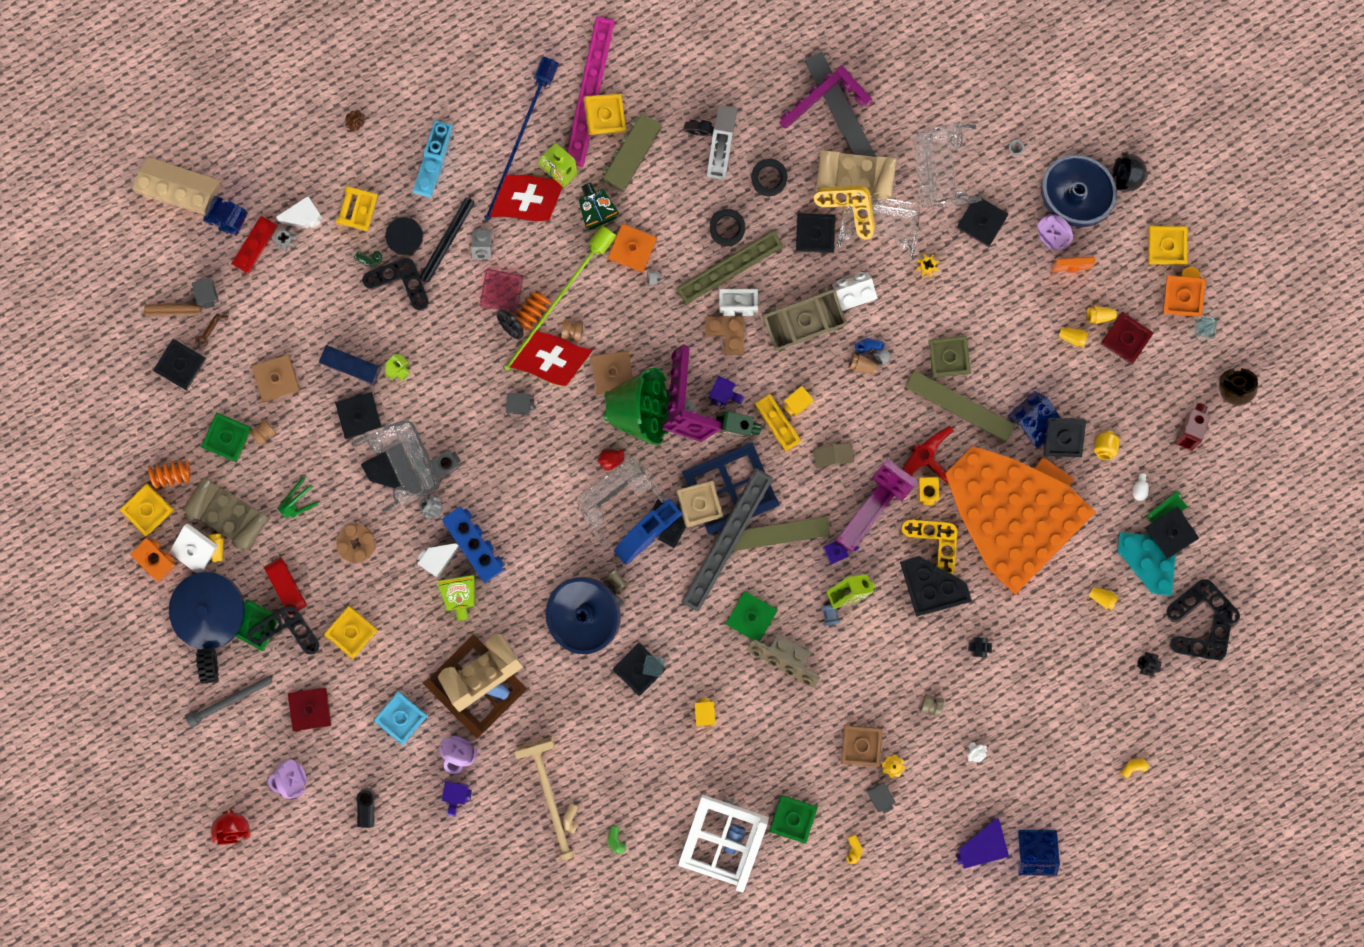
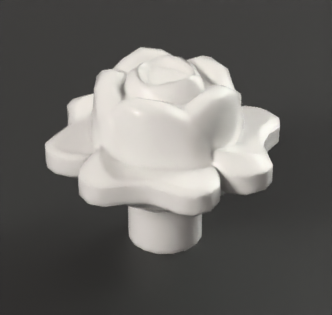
(977, 753)

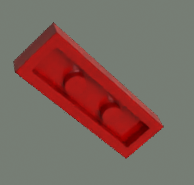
(254, 244)

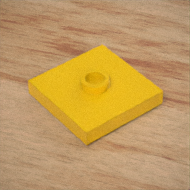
(604, 114)
(1167, 245)
(147, 510)
(351, 632)

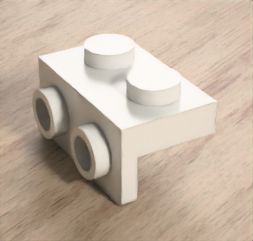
(855, 290)
(738, 301)

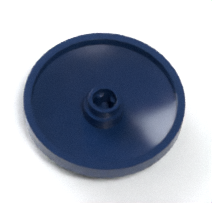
(1079, 190)
(206, 610)
(583, 615)

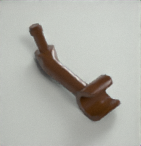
(211, 326)

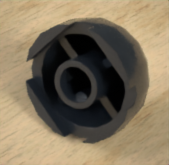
(1129, 172)

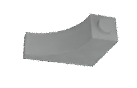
(721, 142)

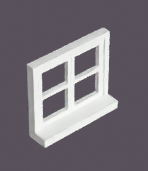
(749, 850)

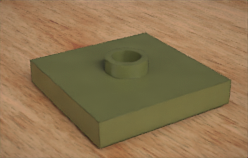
(949, 356)

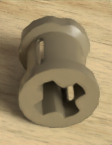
(616, 581)

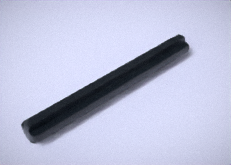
(447, 239)

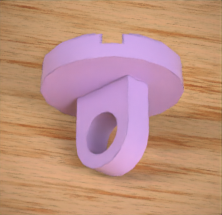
(1055, 232)
(458, 752)
(288, 779)

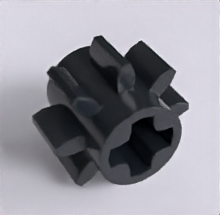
(980, 647)
(1149, 664)

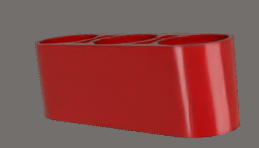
(285, 584)

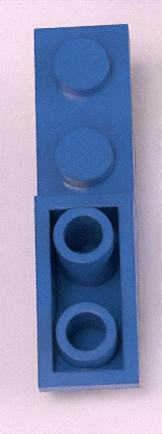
(646, 530)

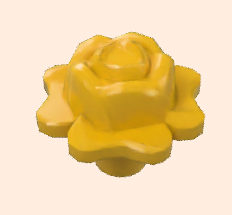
(893, 766)

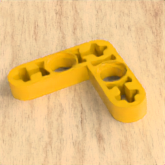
(856, 202)
(943, 540)

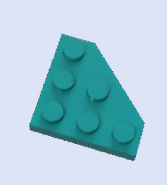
(1147, 562)

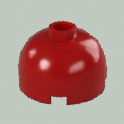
(229, 828)

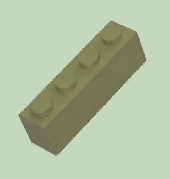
(632, 152)

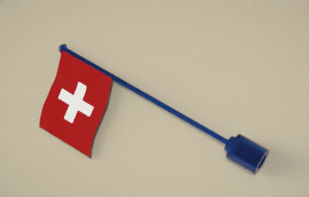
(526, 195)

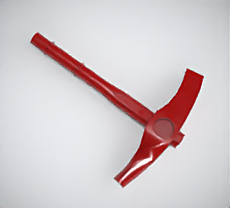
(924, 455)

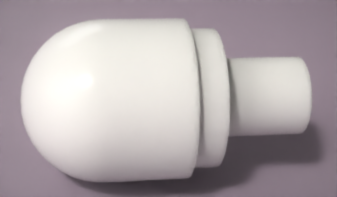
(1141, 488)

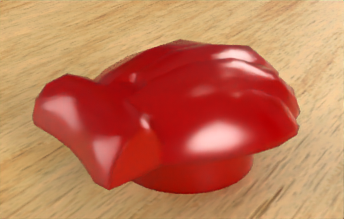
(610, 458)

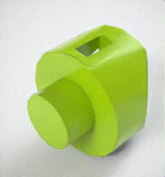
(397, 367)

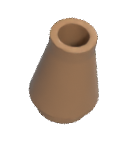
(859, 363)

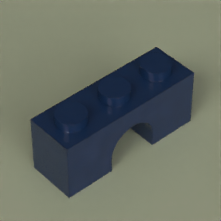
(350, 365)

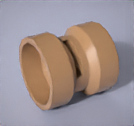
(572, 330)
(261, 433)

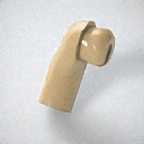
(568, 818)

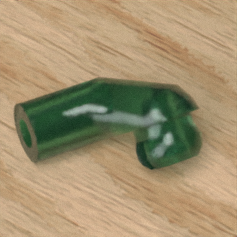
(370, 260)

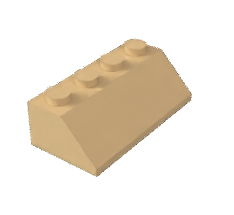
(175, 186)

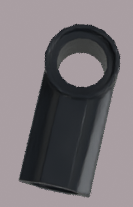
(365, 810)

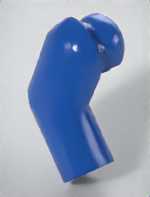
(868, 344)

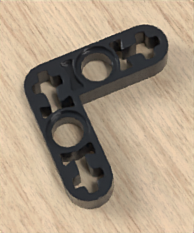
(405, 276)
(1201, 597)
(291, 623)
(1214, 641)

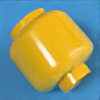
(1106, 445)

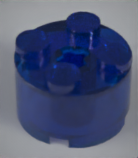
(225, 215)

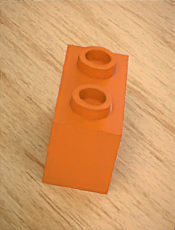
(143, 554)

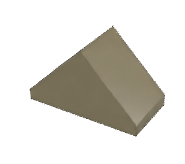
(833, 455)

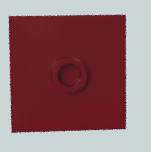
(1127, 338)
(309, 709)

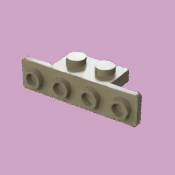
(787, 657)

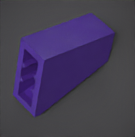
(983, 846)

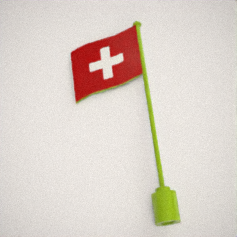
(548, 354)

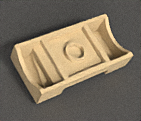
(857, 170)
(480, 675)

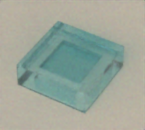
(1205, 327)
(653, 666)

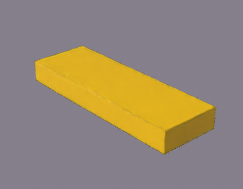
(777, 422)

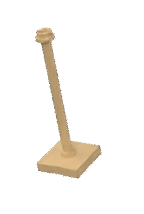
(535, 750)

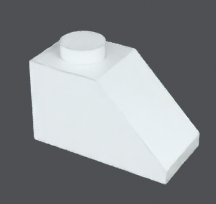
(302, 215)
(437, 558)

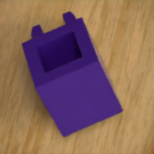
(723, 391)
(836, 552)
(455, 794)

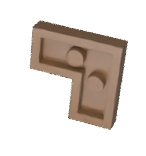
(731, 328)

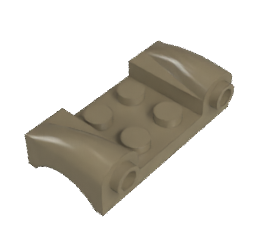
(804, 319)
(225, 514)

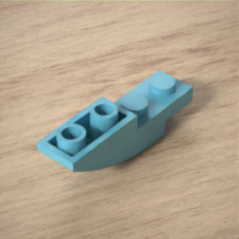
(433, 159)

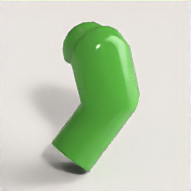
(613, 841)

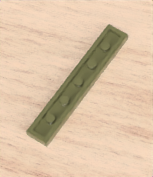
(729, 267)
(960, 406)
(782, 533)

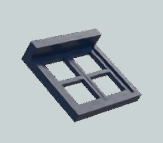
(770, 501)

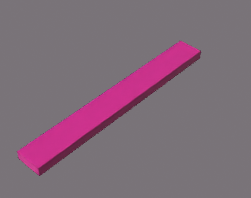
(590, 86)

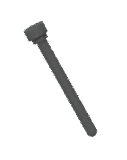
(195, 718)

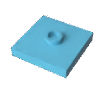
(400, 718)

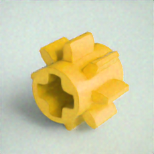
(922, 266)

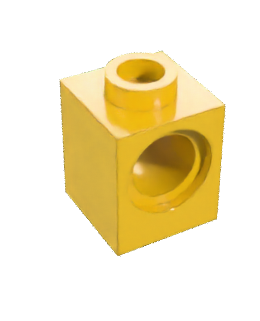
(798, 402)
(932, 482)
(704, 712)

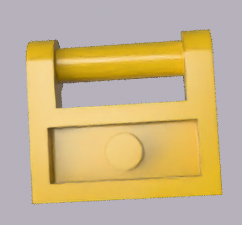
(362, 211)

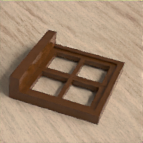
(465, 716)

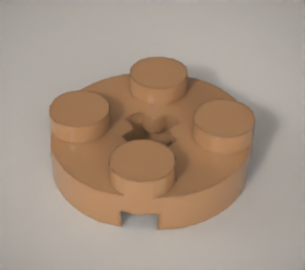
(360, 553)

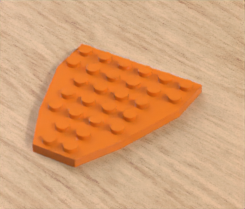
(1014, 513)

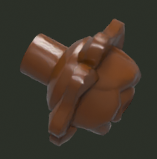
(354, 120)

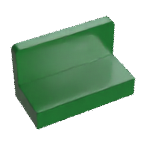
(1167, 505)

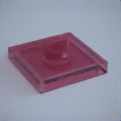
(501, 290)

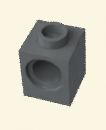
(205, 293)
(519, 404)
(437, 463)
(881, 798)

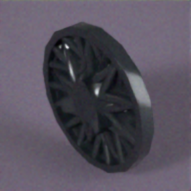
(509, 324)

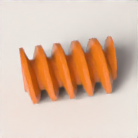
(531, 309)
(170, 474)

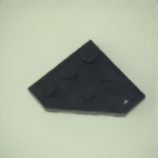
(381, 471)
(933, 587)

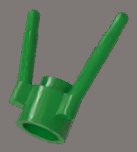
(288, 506)

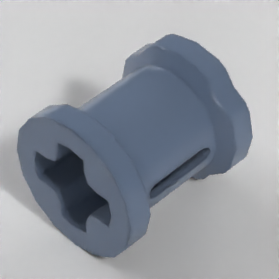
(830, 615)

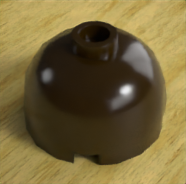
(1238, 386)

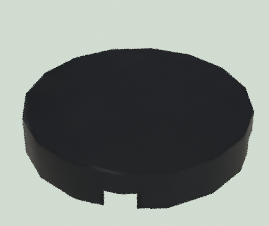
(404, 236)

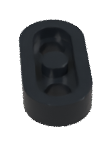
(699, 128)

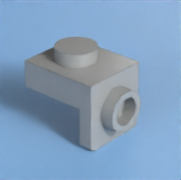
(481, 244)

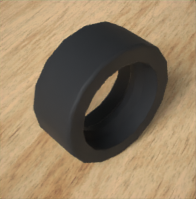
(769, 163)
(727, 213)

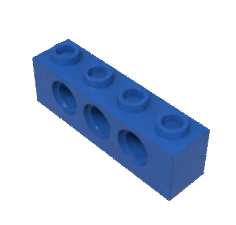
(452, 522)

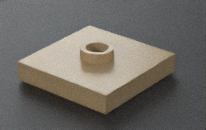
(699, 504)

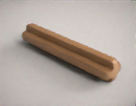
(171, 309)

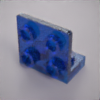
(1038, 852)

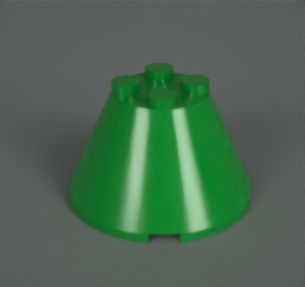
(639, 406)

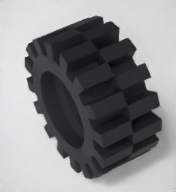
(207, 665)

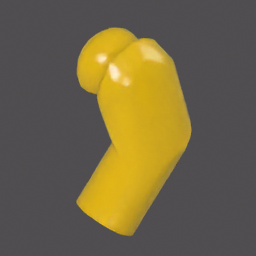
(855, 851)

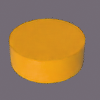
(1190, 272)

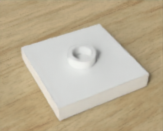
(193, 549)

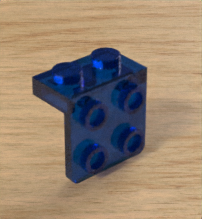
(1033, 416)

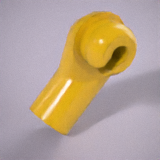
(1133, 765)

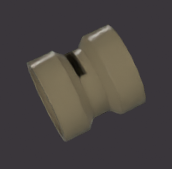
(932, 705)

